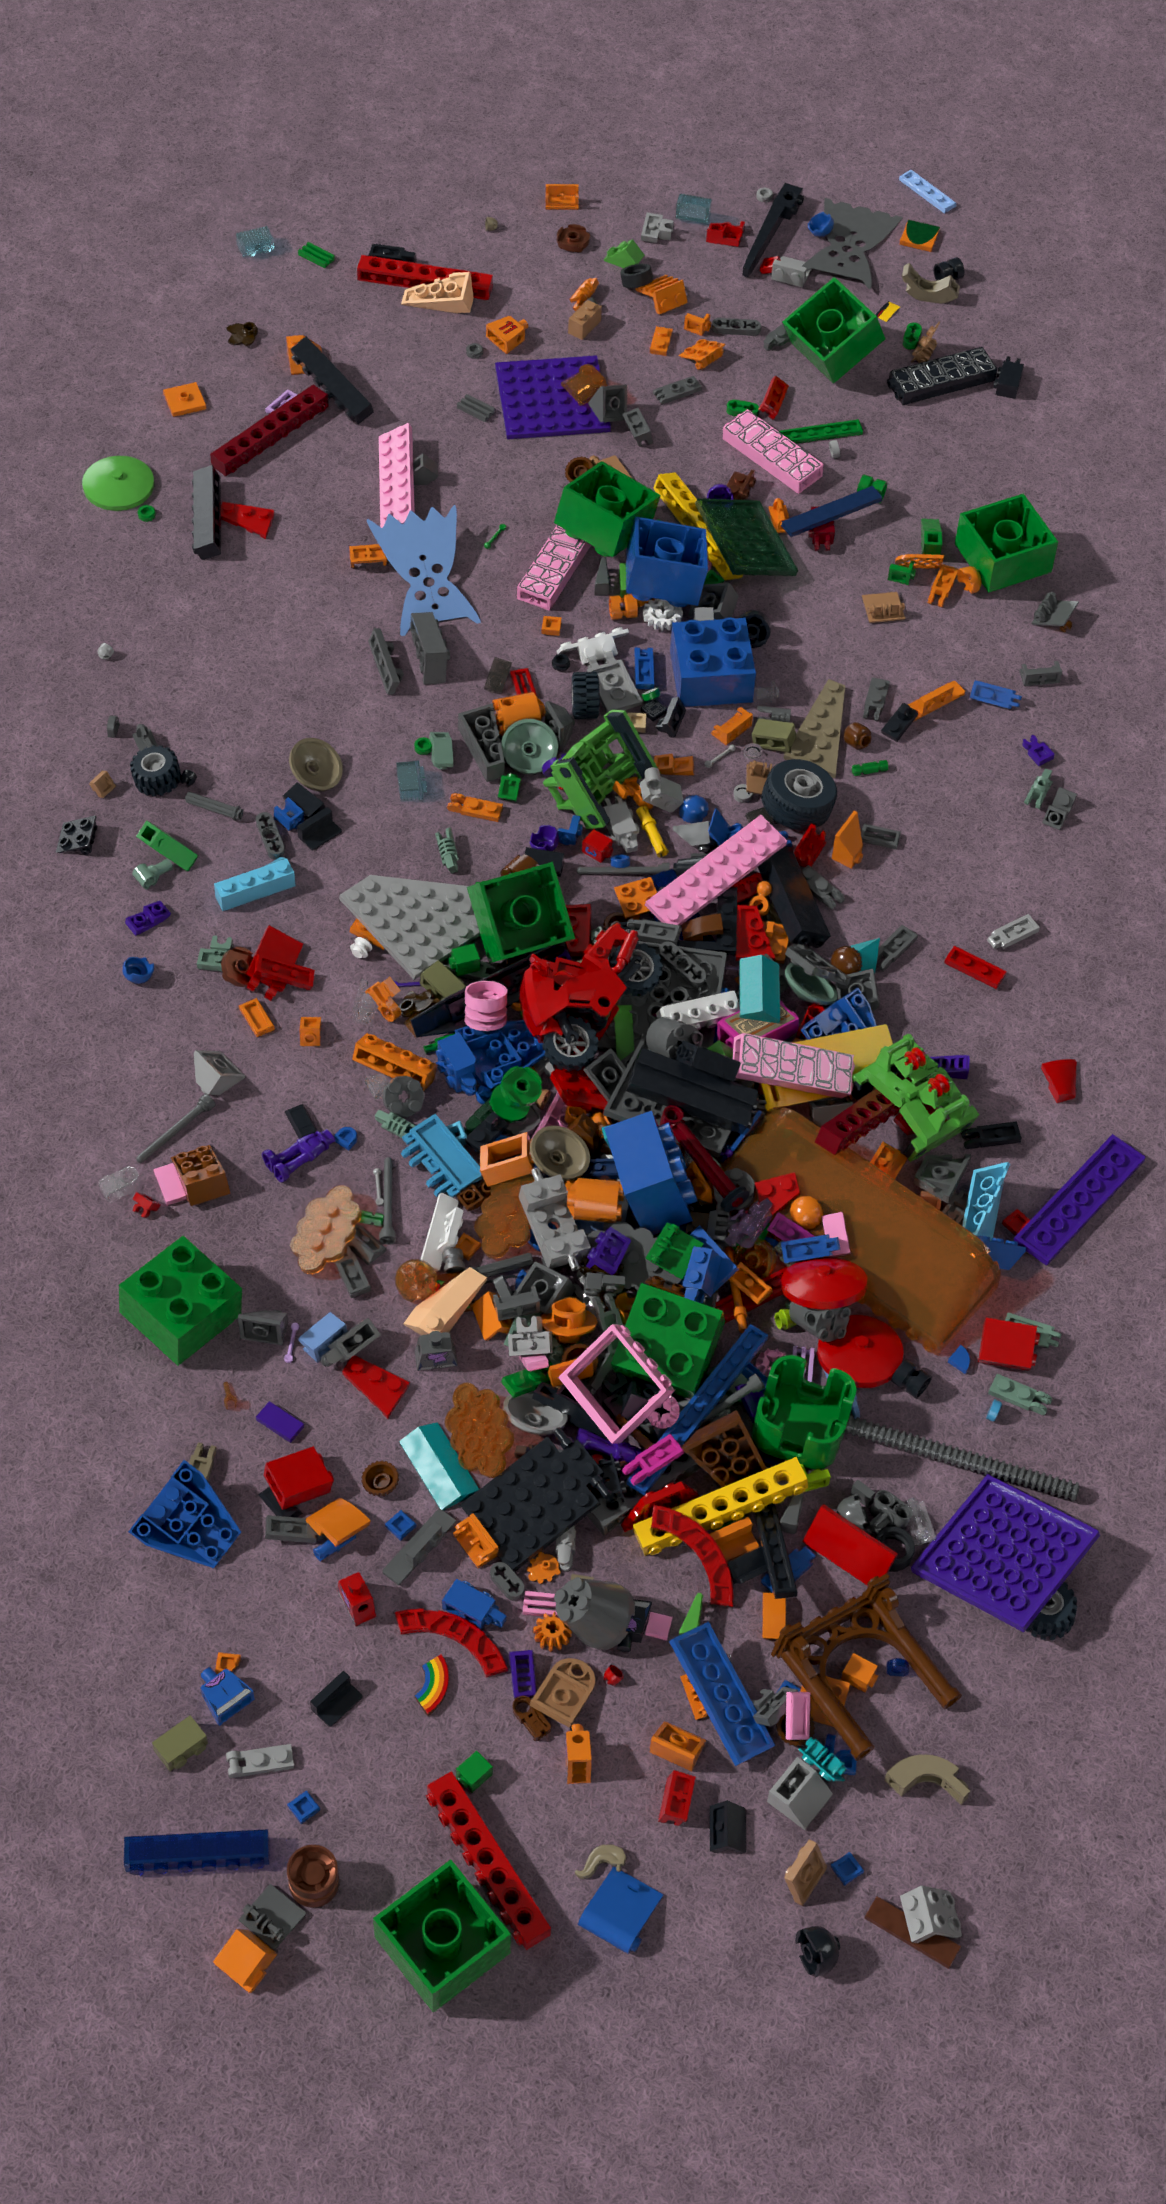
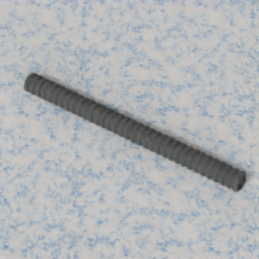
(962, 1458)

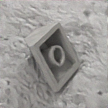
(215, 1072)

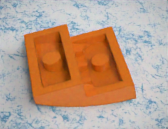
(338, 1521)

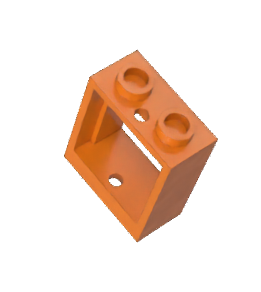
(508, 1169)

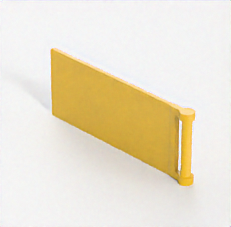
(862, 1043)

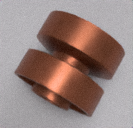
(313, 1875)

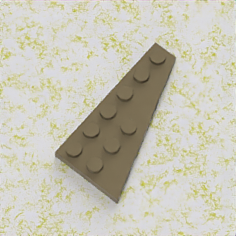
(820, 731)

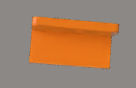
(487, 1317)
(735, 1539)

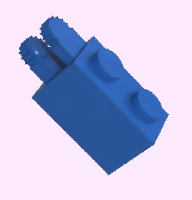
(701, 1273)

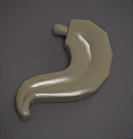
(603, 1854)

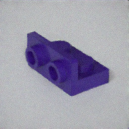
(609, 1250)

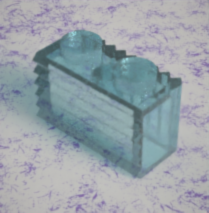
(693, 208)
(255, 241)
(410, 780)

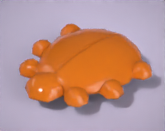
(543, 1568)

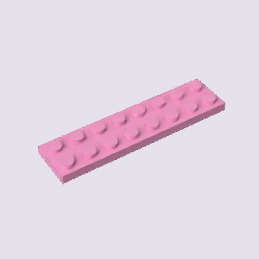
(396, 474)
(716, 872)

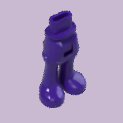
(309, 1148)
(620, 1451)

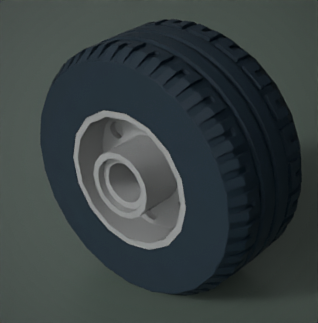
(799, 794)

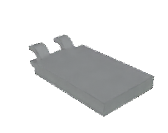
(615, 684)

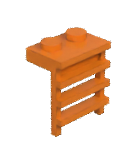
(666, 293)

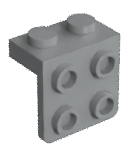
(790, 271)
(930, 1913)

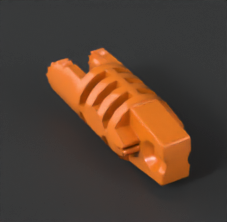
(584, 292)

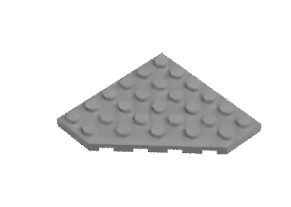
(413, 918)

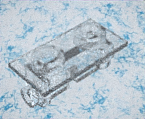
(920, 1523)

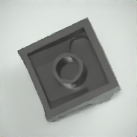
(866, 983)

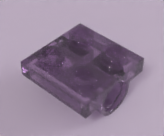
(750, 1224)

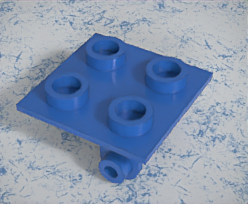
(720, 829)

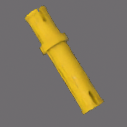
(649, 826)

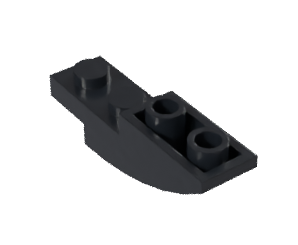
(564, 1401)

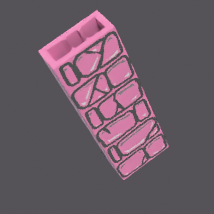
(773, 451)
(552, 569)
(793, 1065)

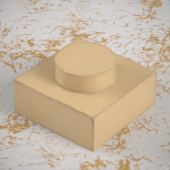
(638, 721)

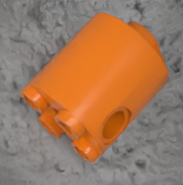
(517, 708)
(595, 1200)

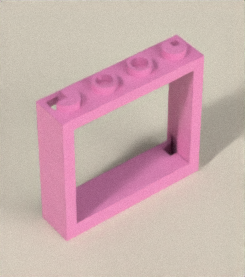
(589, 1403)

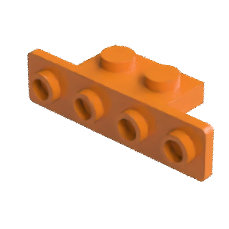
(937, 698)

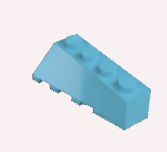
(255, 884)
(984, 1199)

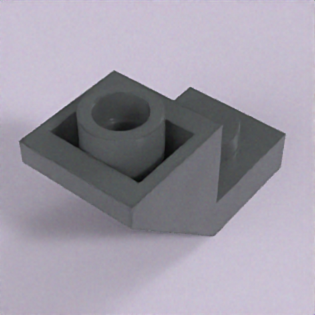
(1060, 808)

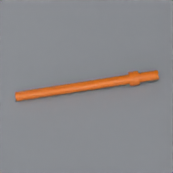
(739, 1311)

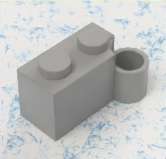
(660, 791)

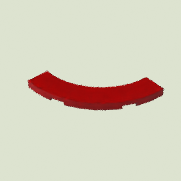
(705, 1548)
(457, 1629)

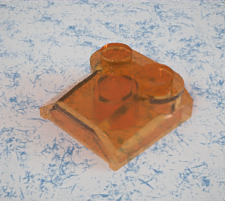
(584, 384)

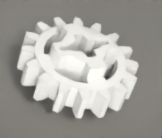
(653, 614)

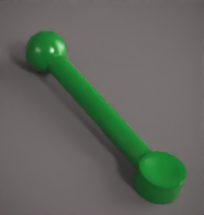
(502, 527)

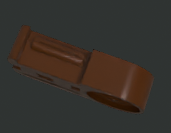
(532, 1719)

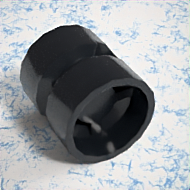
(950, 267)
(912, 1379)

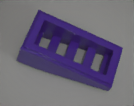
(956, 1060)
(522, 1655)

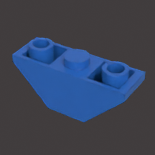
(1004, 1254)

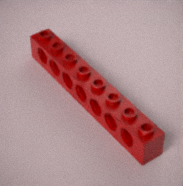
(413, 274)
(449, 1789)

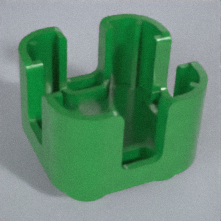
(802, 1416)

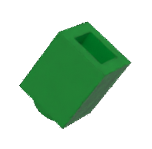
(465, 960)
(473, 1772)

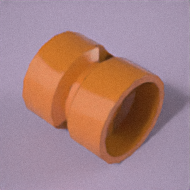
(630, 607)

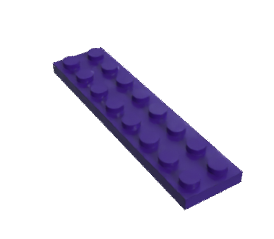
(1079, 1199)

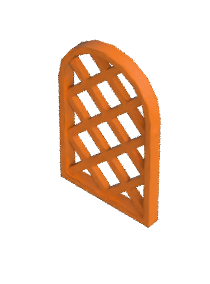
(920, 557)

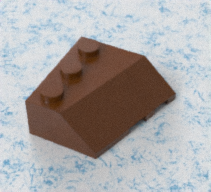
(725, 1450)

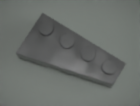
(429, 647)
(482, 738)

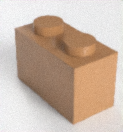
(584, 319)

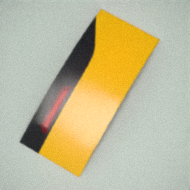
(887, 311)

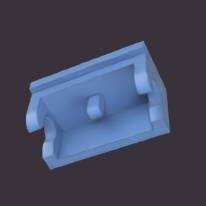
(321, 1335)

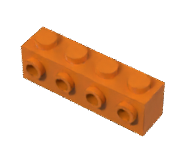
(393, 1060)

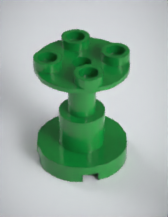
(516, 1093)

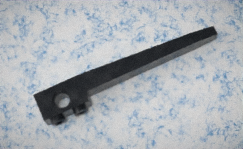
(783, 207)

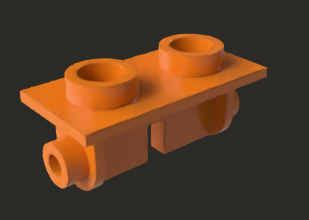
(778, 514)

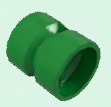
(867, 481)

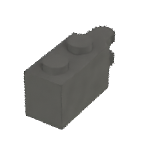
(350, 1343)

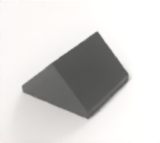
(609, 403)

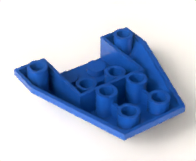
(844, 1015)
(501, 1049)
(187, 1519)

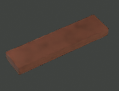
(894, 1922)

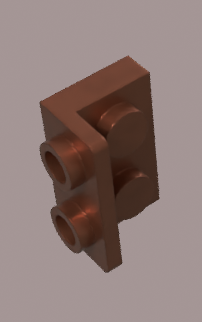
(741, 484)

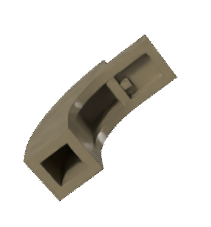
(929, 291)
(927, 1769)

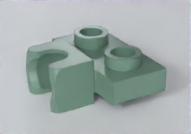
(211, 958)

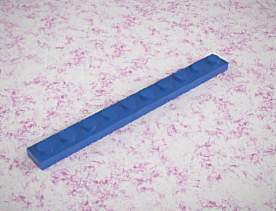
(708, 1396)

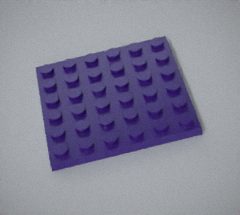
(538, 404)
(1005, 1552)

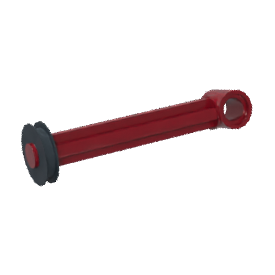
(732, 1196)

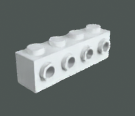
(702, 1011)

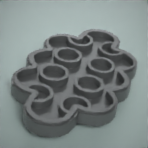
(636, 1267)

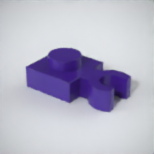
(1038, 752)

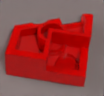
(722, 232)
(1061, 1078)

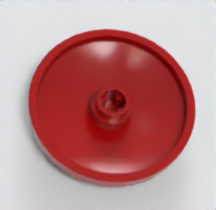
(824, 1283)
(867, 1352)

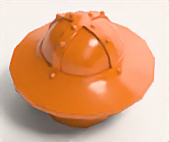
(569, 1320)

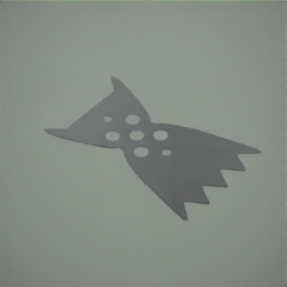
(870, 228)

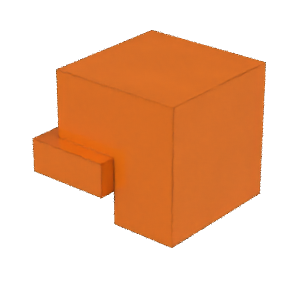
(245, 1959)

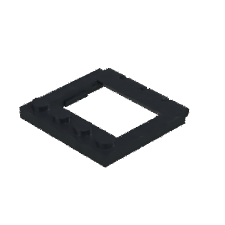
(727, 941)

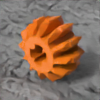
(546, 1638)

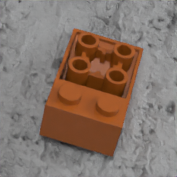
(201, 1175)

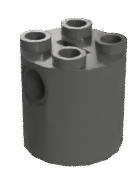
(668, 1033)
(821, 1323)

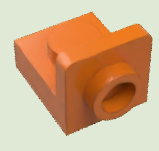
(696, 324)
(310, 1031)

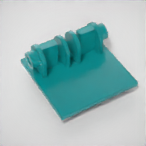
(828, 1771)

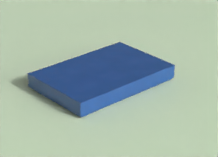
(727, 1267)

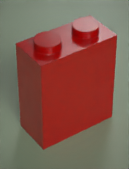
(1008, 1344)
(298, 1477)

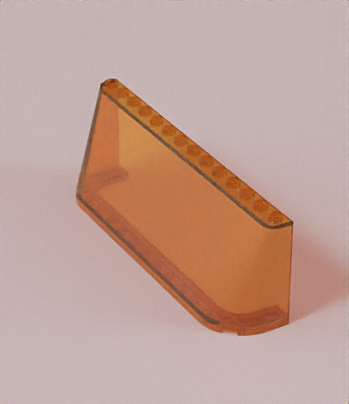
(917, 1261)

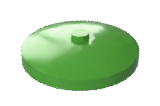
(118, 483)

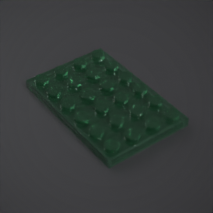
(746, 537)

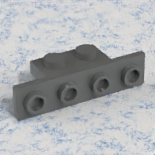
(419, 1546)

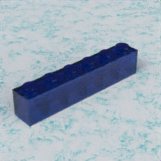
(196, 1851)

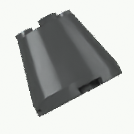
(595, 1611)

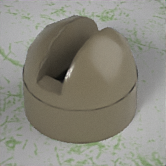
(490, 224)

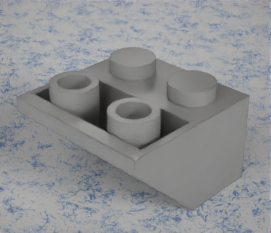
(799, 1793)

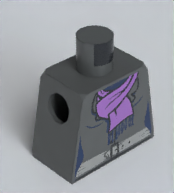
(435, 1351)

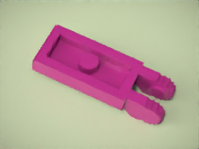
(654, 1458)

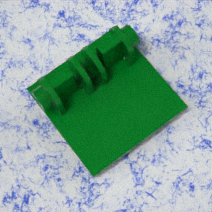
(673, 1250)

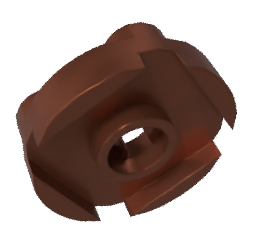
(566, 241)
(230, 969)

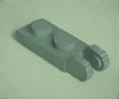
(1019, 1394)

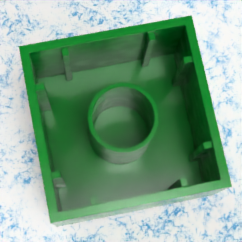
(834, 330)
(603, 508)
(1006, 542)
(520, 912)
(180, 1300)
(675, 1335)
(442, 1935)

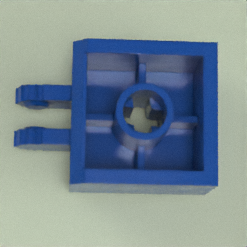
(457, 1064)

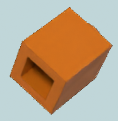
(860, 1673)

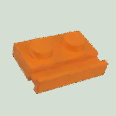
(889, 1160)

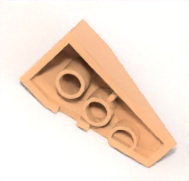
(446, 295)
(446, 1305)

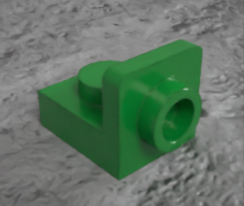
(901, 574)
(509, 787)

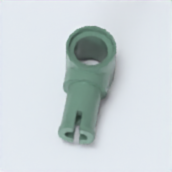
(149, 875)

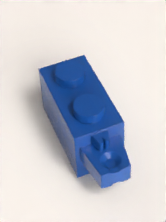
(472, 1605)

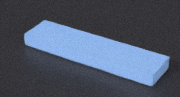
(927, 191)

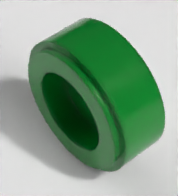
(146, 513)
(651, 694)
(423, 746)

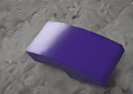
(150, 917)

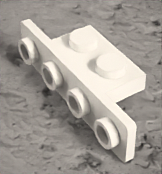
(595, 646)
(443, 1230)

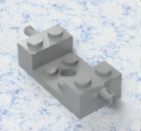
(545, 1203)

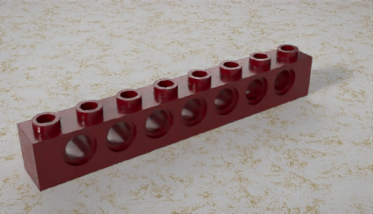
(269, 430)
(856, 1121)

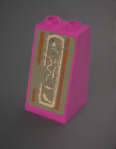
(734, 1025)

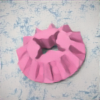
(764, 1359)
(667, 1419)

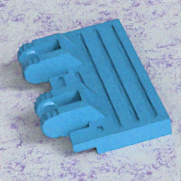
(441, 1152)

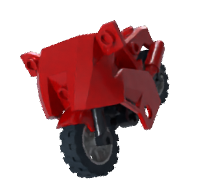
(569, 1006)

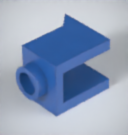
(290, 816)

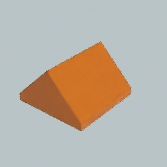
(677, 1745)

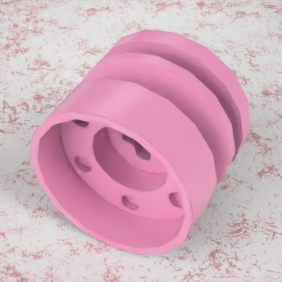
(485, 1005)

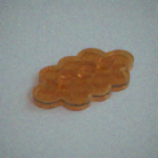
(503, 1218)
(325, 1229)
(479, 1430)

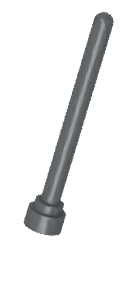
(626, 870)
(205, 1104)
(387, 1234)
(753, 1385)

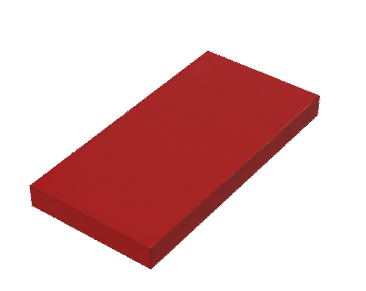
(848, 1546)

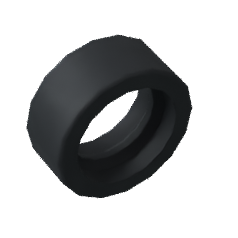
(636, 275)
(903, 1536)

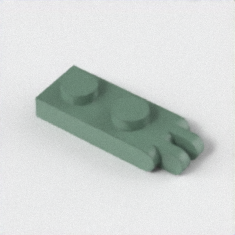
(1046, 1331)

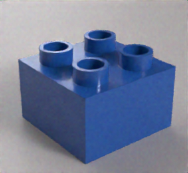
(666, 562)
(712, 662)
(651, 1171)

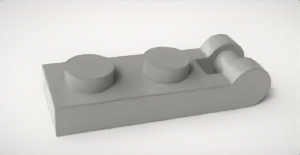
(260, 1760)

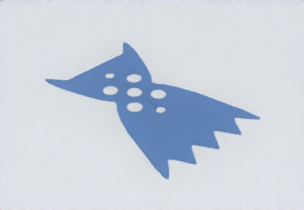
(436, 541)

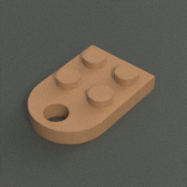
(564, 1693)

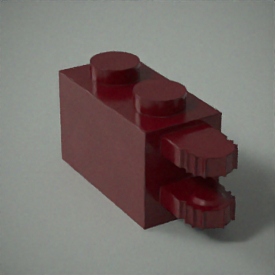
(822, 534)

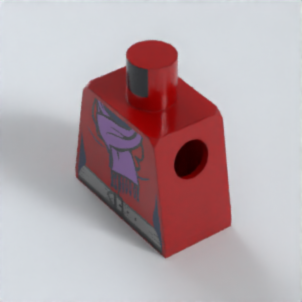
(356, 1594)

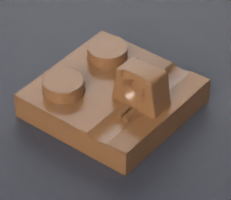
(805, 1872)

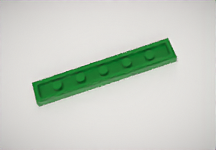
(823, 431)

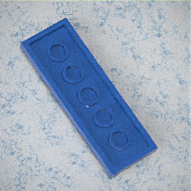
(721, 1693)

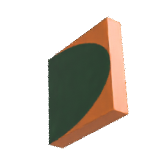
(919, 235)

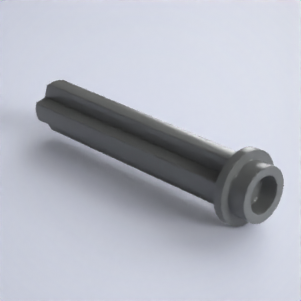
(234, 812)
(505, 1265)

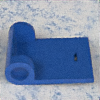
(620, 1910)

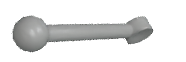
(708, 764)
(379, 1201)

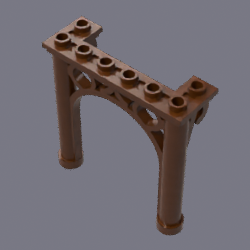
(879, 1605)

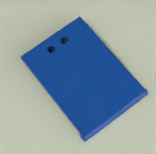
(740, 1137)

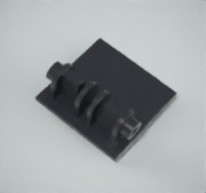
(77, 835)

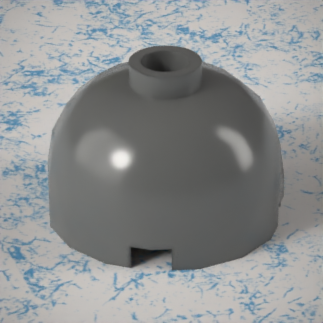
(855, 1513)

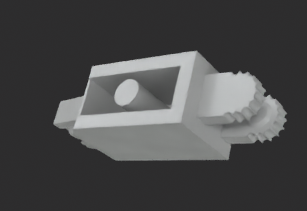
(621, 824)

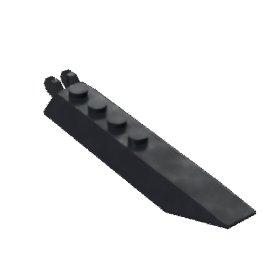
(450, 1012)

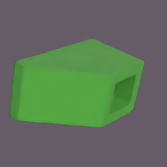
(625, 254)

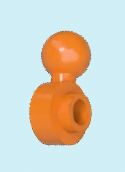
(763, 889)

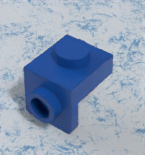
(570, 836)

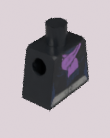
(636, 1625)

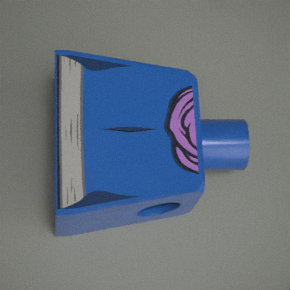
(224, 1694)

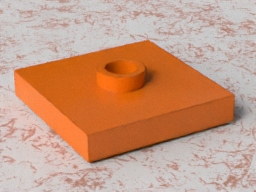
(184, 399)

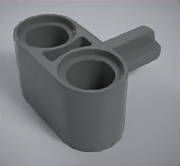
(889, 1512)

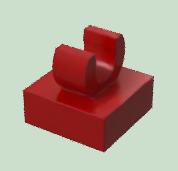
(145, 1202)

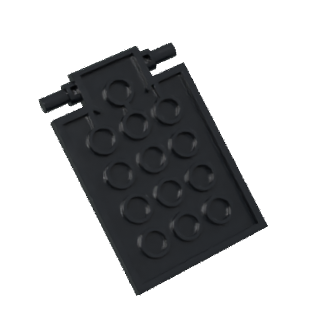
(538, 1498)

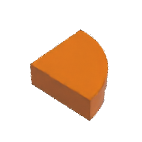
(227, 1661)

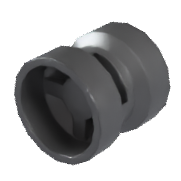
(453, 1260)

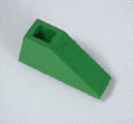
(931, 537)
(167, 845)

